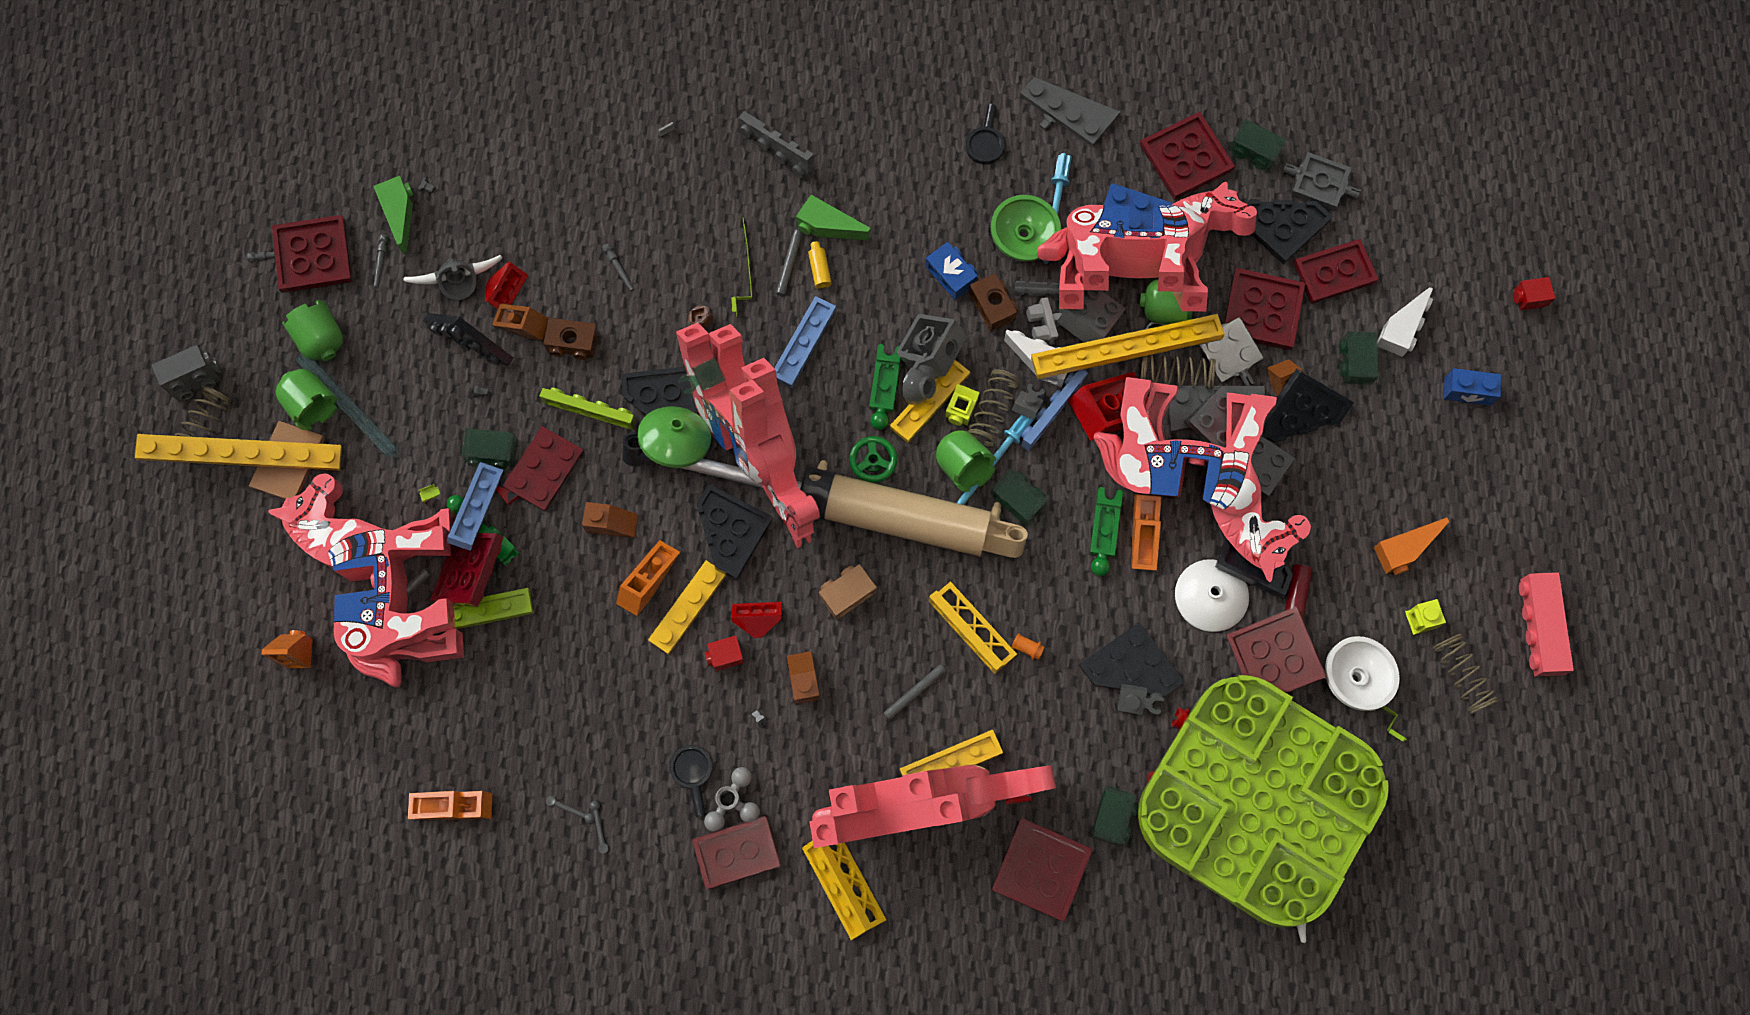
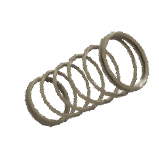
(1145, 361)
(1014, 385)
(207, 392)
(1473, 708)

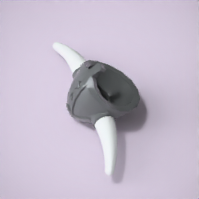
(455, 277)

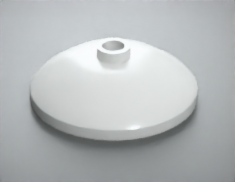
(1203, 608)
(1371, 664)

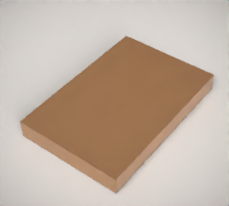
(284, 481)

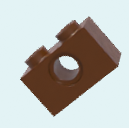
(993, 315)
(560, 330)

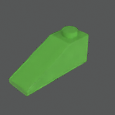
(397, 207)
(826, 221)

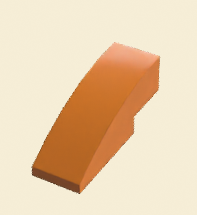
(1146, 531)
(450, 805)

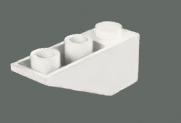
(1400, 329)
(1025, 347)

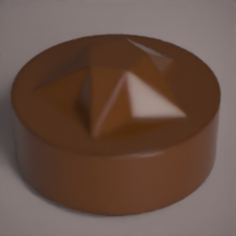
(700, 315)

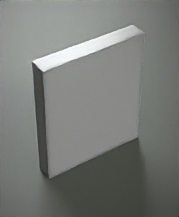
(664, 130)

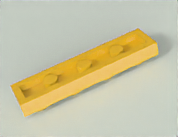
(916, 416)
(686, 607)
(966, 753)

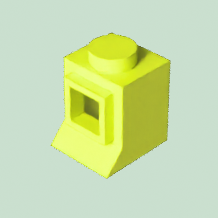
(956, 415)
(1425, 617)

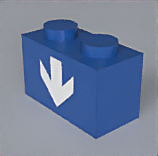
(951, 270)
(1472, 387)

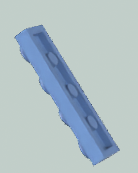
(804, 341)
(1046, 416)
(475, 506)

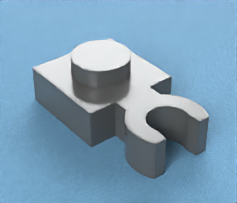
(1028, 402)
(1135, 699)

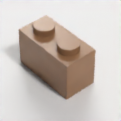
(847, 591)

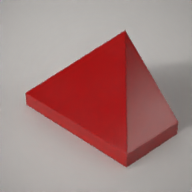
(504, 285)
(756, 617)

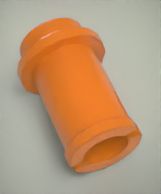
(1028, 647)

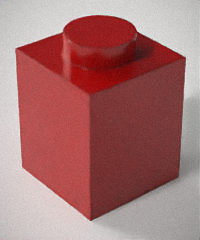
(1534, 293)
(724, 653)

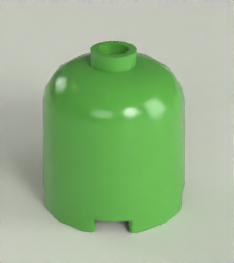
(1162, 306)
(314, 331)
(305, 398)
(965, 460)

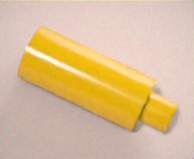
(819, 266)

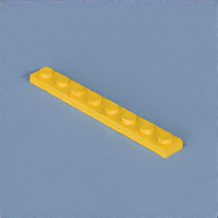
(1127, 346)
(238, 452)

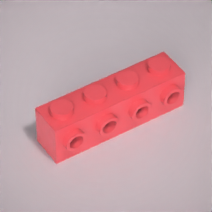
(1546, 624)

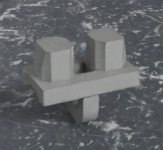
(1043, 312)

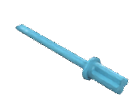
(1060, 180)
(1013, 435)

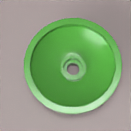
(1026, 215)
(673, 445)

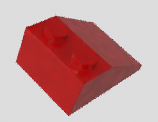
(1100, 405)

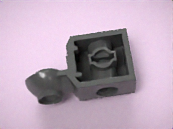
(929, 353)

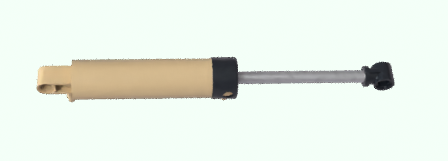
(882, 508)

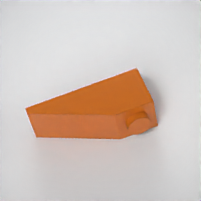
(1405, 548)
(646, 578)
(290, 650)

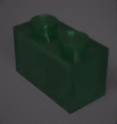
(1257, 145)
(1359, 357)
(489, 448)
(1019, 496)
(1114, 816)

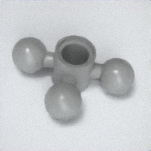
(749, 811)

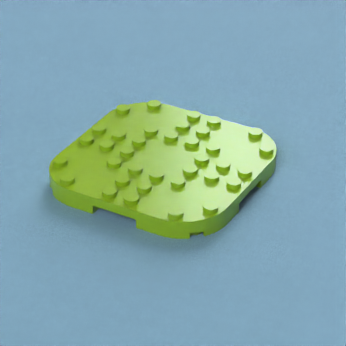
(1263, 801)

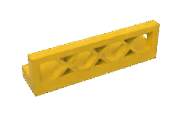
(965, 630)
(840, 887)

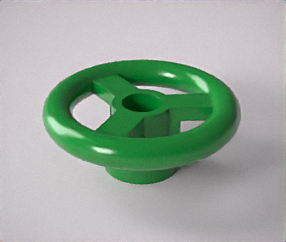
(873, 467)

